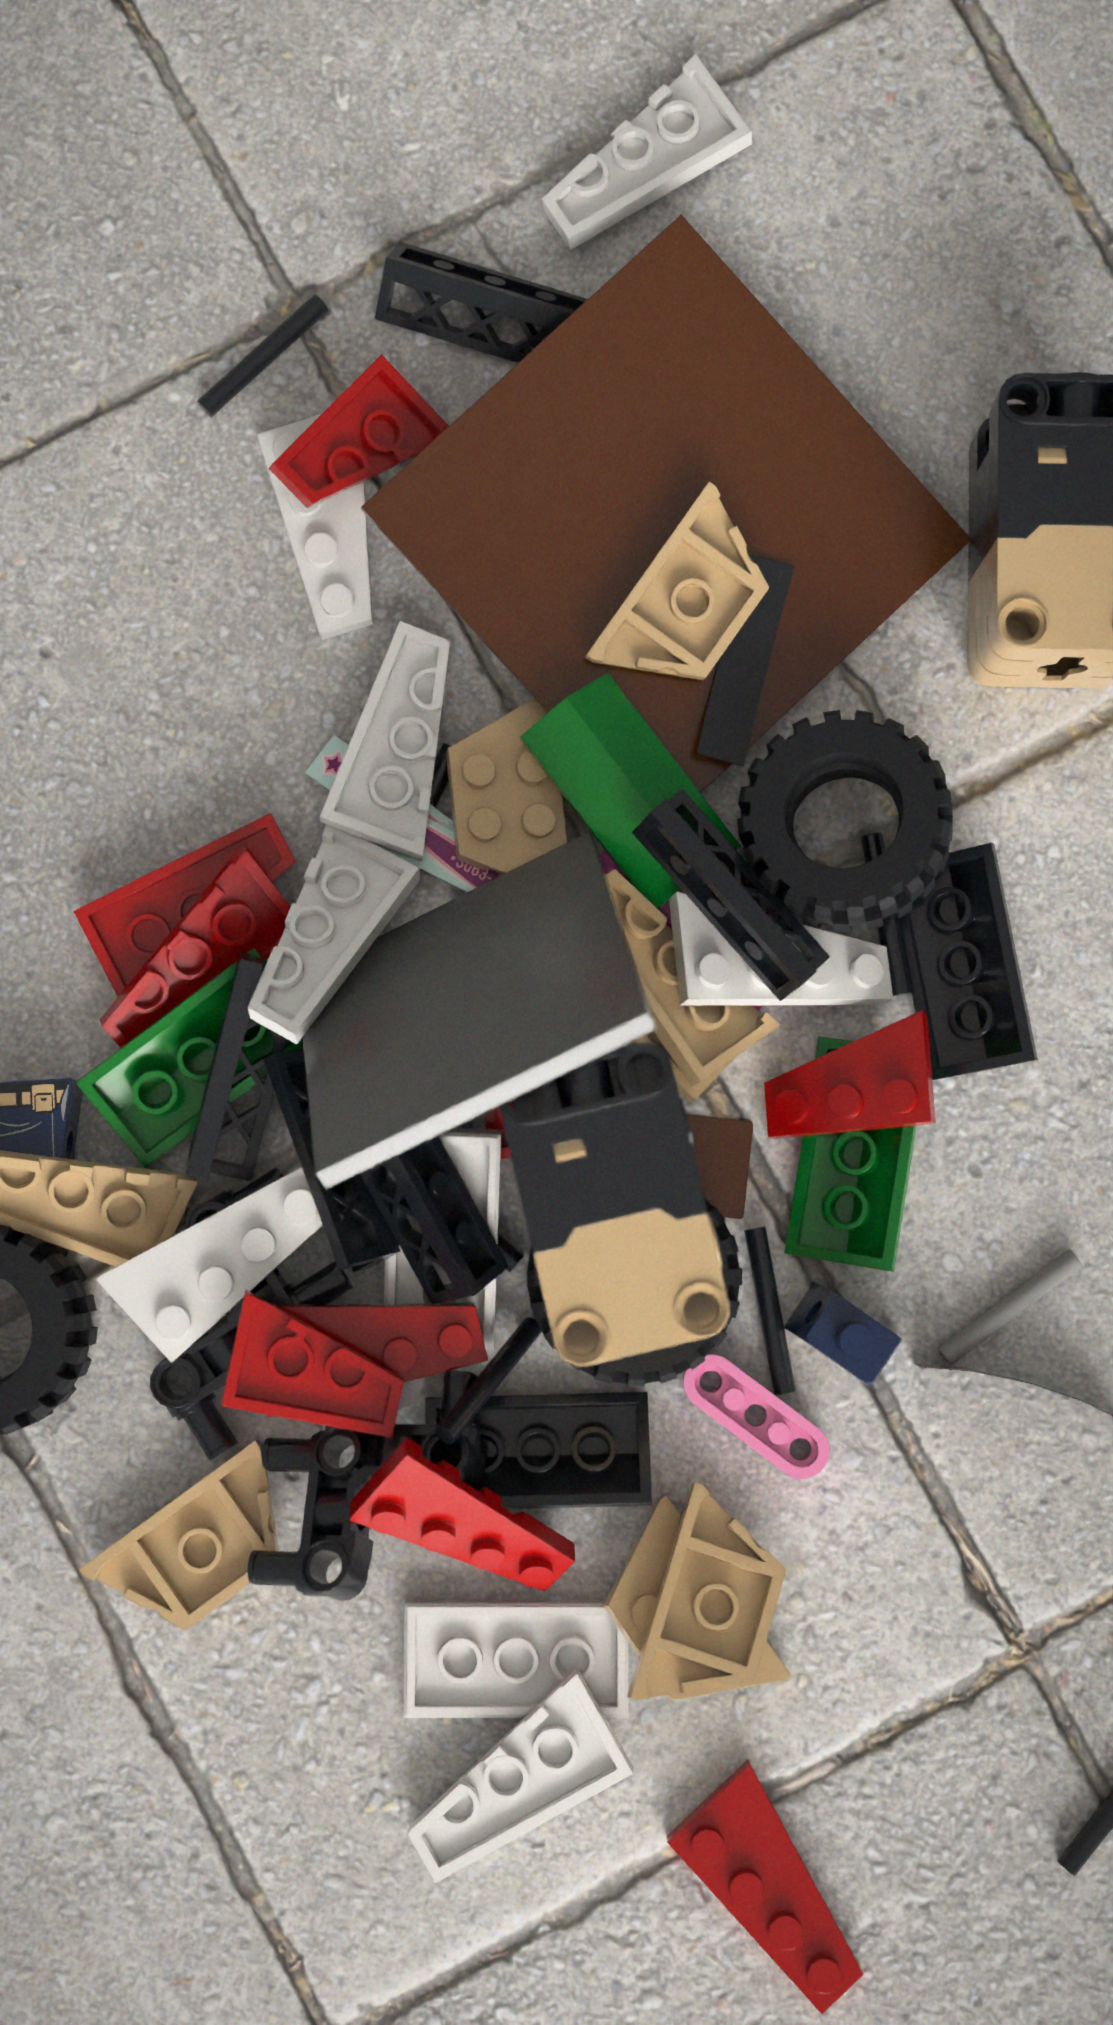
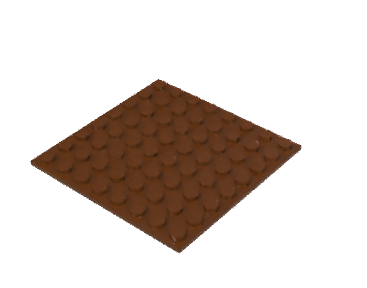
(600, 443)

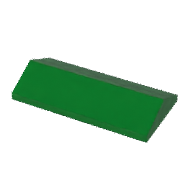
(614, 777)
(158, 1078)
(850, 1192)

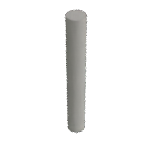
(1010, 1307)

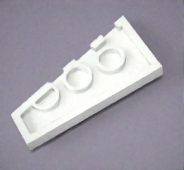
(663, 147)
(327, 544)
(390, 761)
(339, 914)
(717, 975)
(203, 1271)
(530, 1776)

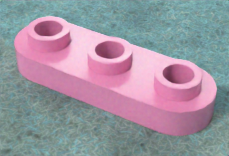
(775, 1432)

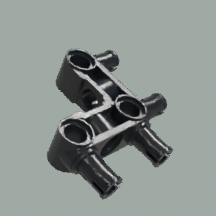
(210, 1356)
(326, 1522)

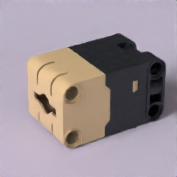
(1043, 535)
(616, 1208)

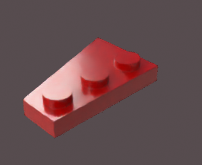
(359, 436)
(858, 1087)
(305, 1375)

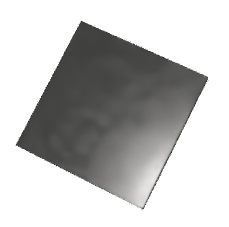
(471, 1010)

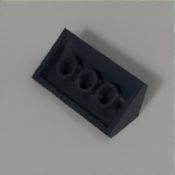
(967, 969)
(562, 1449)

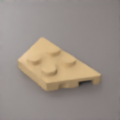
(687, 598)
(502, 796)
(197, 1545)
(636, 1592)
(709, 1606)

